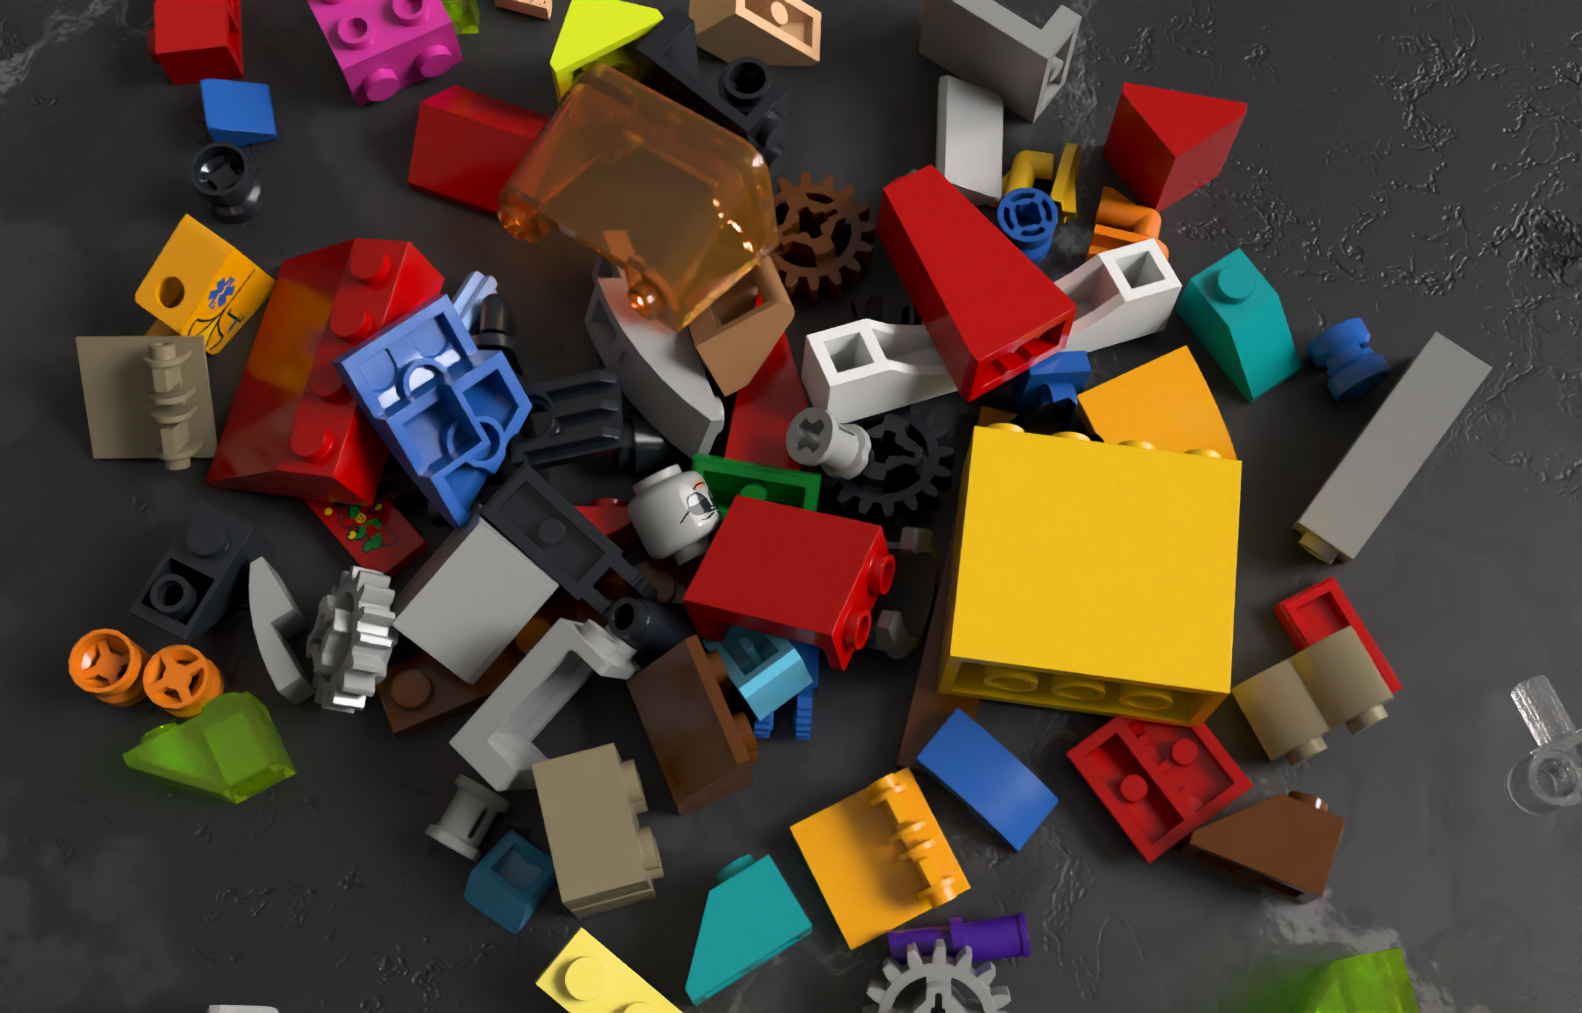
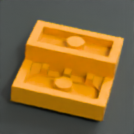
(1158, 404)

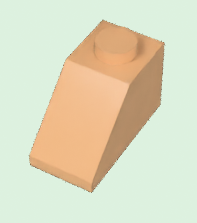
(761, 29)

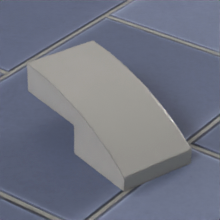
(274, 621)

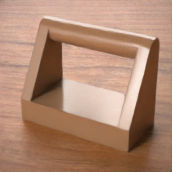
(738, 340)

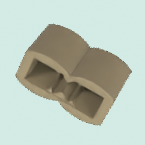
(1313, 696)

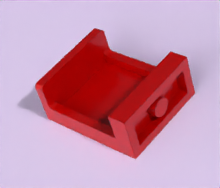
(791, 577)

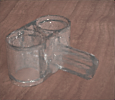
(1557, 752)

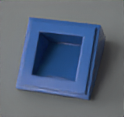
(238, 111)

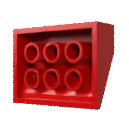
(292, 415)

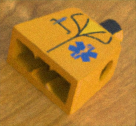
(202, 287)

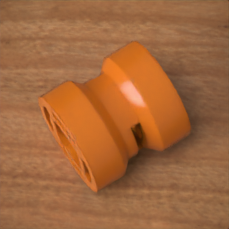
(100, 660)

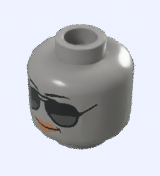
(674, 514)

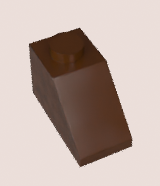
(1275, 844)

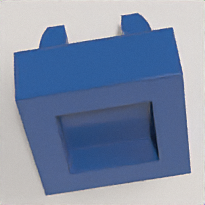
(1052, 380)

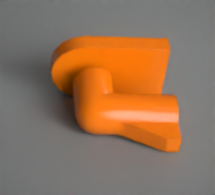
(1124, 214)

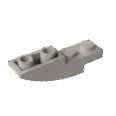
(656, 365)

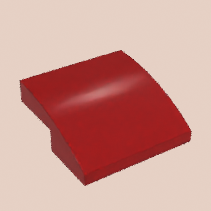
(1158, 779)

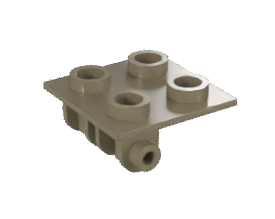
(148, 397)

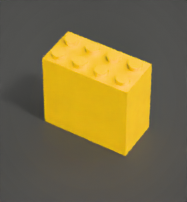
(1092, 576)

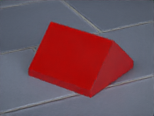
(1169, 141)
(470, 146)

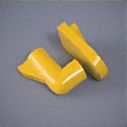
(1041, 165)

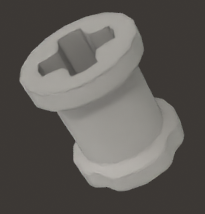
(819, 440)
(468, 818)

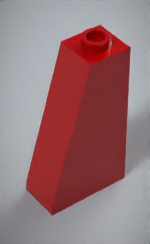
(970, 284)

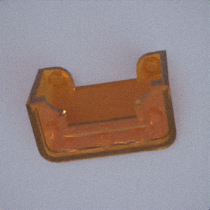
(648, 191)

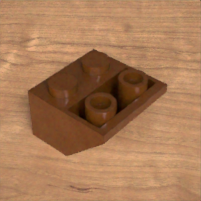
(690, 727)

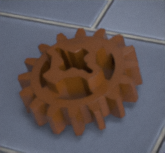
(813, 228)

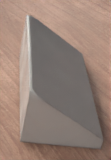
(970, 139)

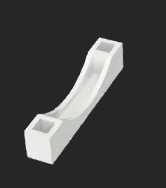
(886, 366)

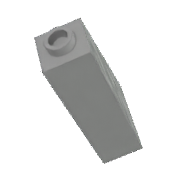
(1389, 449)

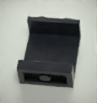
(670, 67)

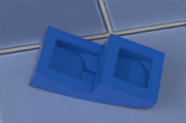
(987, 780)

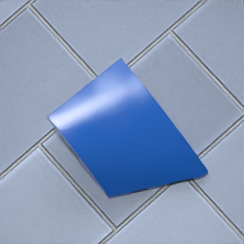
(437, 402)

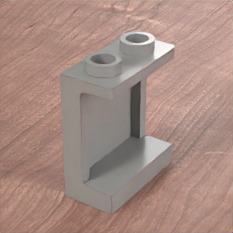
(1000, 50)
(503, 728)

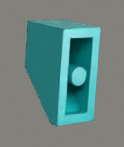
(1241, 324)
(743, 926)

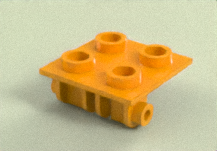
(879, 858)

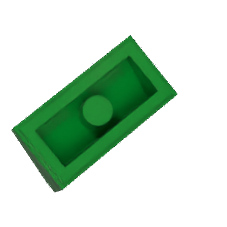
(758, 481)

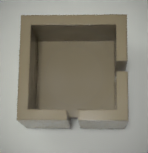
(595, 832)

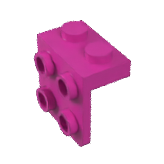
(387, 43)

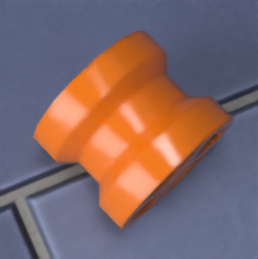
(173, 671)

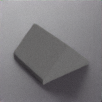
(471, 598)

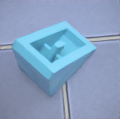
(761, 668)

